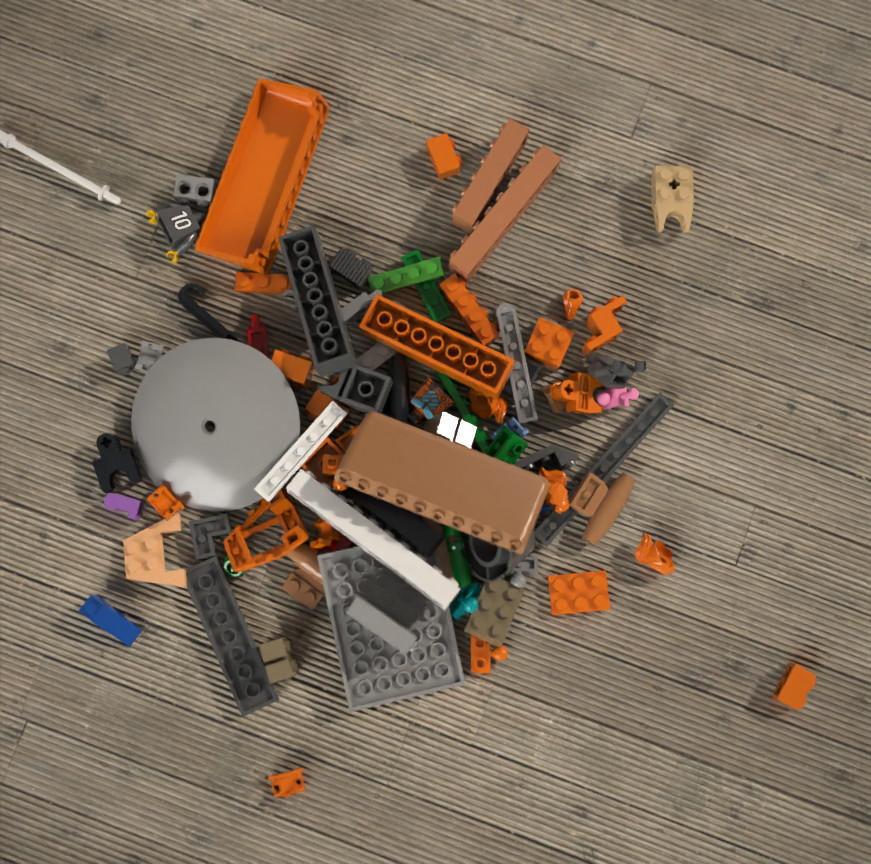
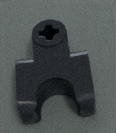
(113, 460)

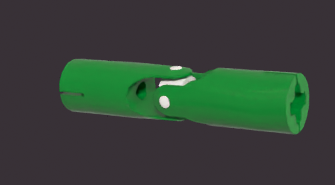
(458, 558)

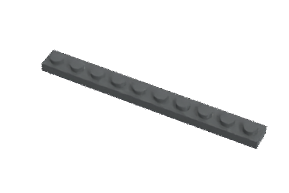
(609, 462)

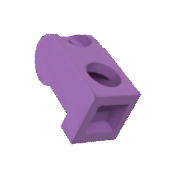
(118, 502)

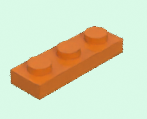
(262, 283)

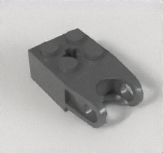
(351, 387)

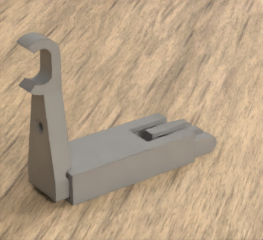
(351, 311)

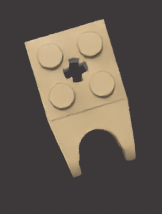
(669, 201)

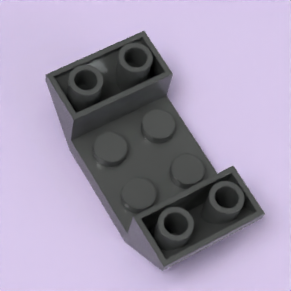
(561, 458)

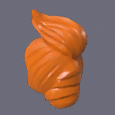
(487, 406)
(557, 495)
(655, 555)

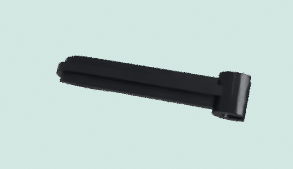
(202, 315)

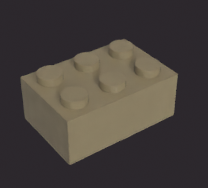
(495, 612)

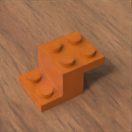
(603, 325)

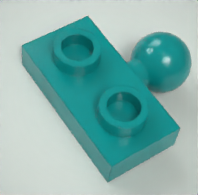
(465, 601)

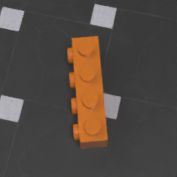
(468, 310)

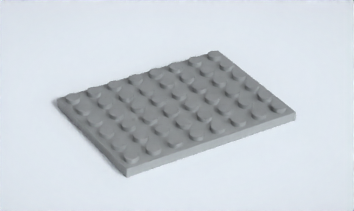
(369, 665)

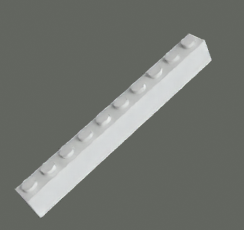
(373, 539)

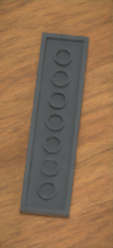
(230, 636)

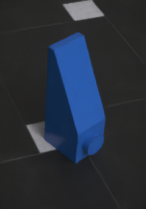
(110, 619)

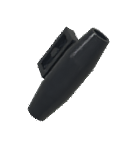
(399, 395)

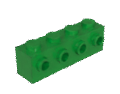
(506, 446)

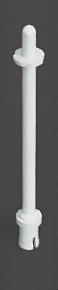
(9, 141)

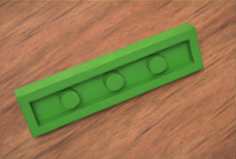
(407, 275)

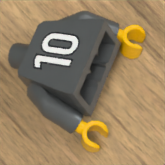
(178, 226)

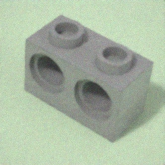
(196, 186)

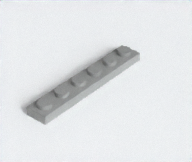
(519, 377)

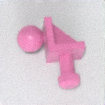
(616, 397)

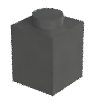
(121, 359)

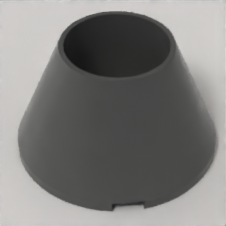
(490, 560)

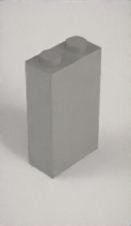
(380, 624)

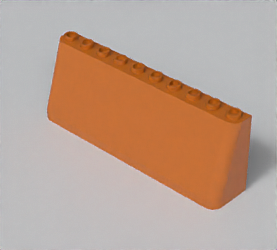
(263, 175)

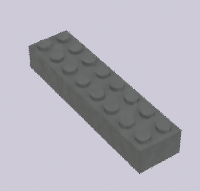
(317, 301)

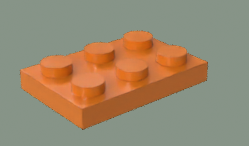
(578, 592)

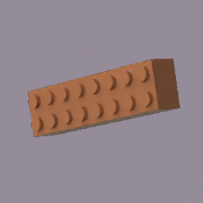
(505, 213)

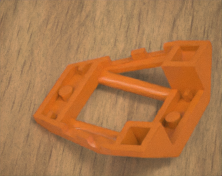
(290, 520)

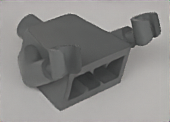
(612, 372)

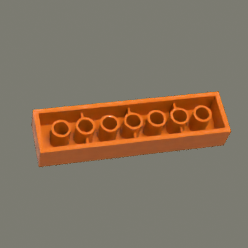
(437, 346)

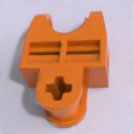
(577, 393)

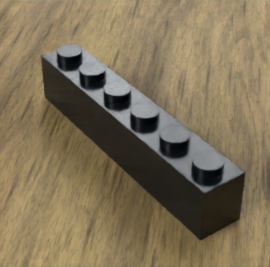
(398, 520)

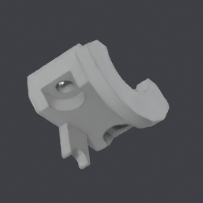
(149, 356)

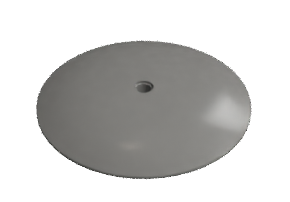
(251, 413)

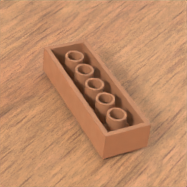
(490, 176)

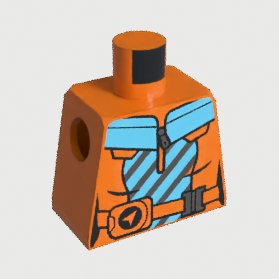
(429, 402)

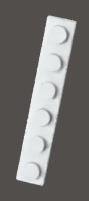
(300, 451)

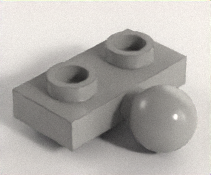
(527, 568)

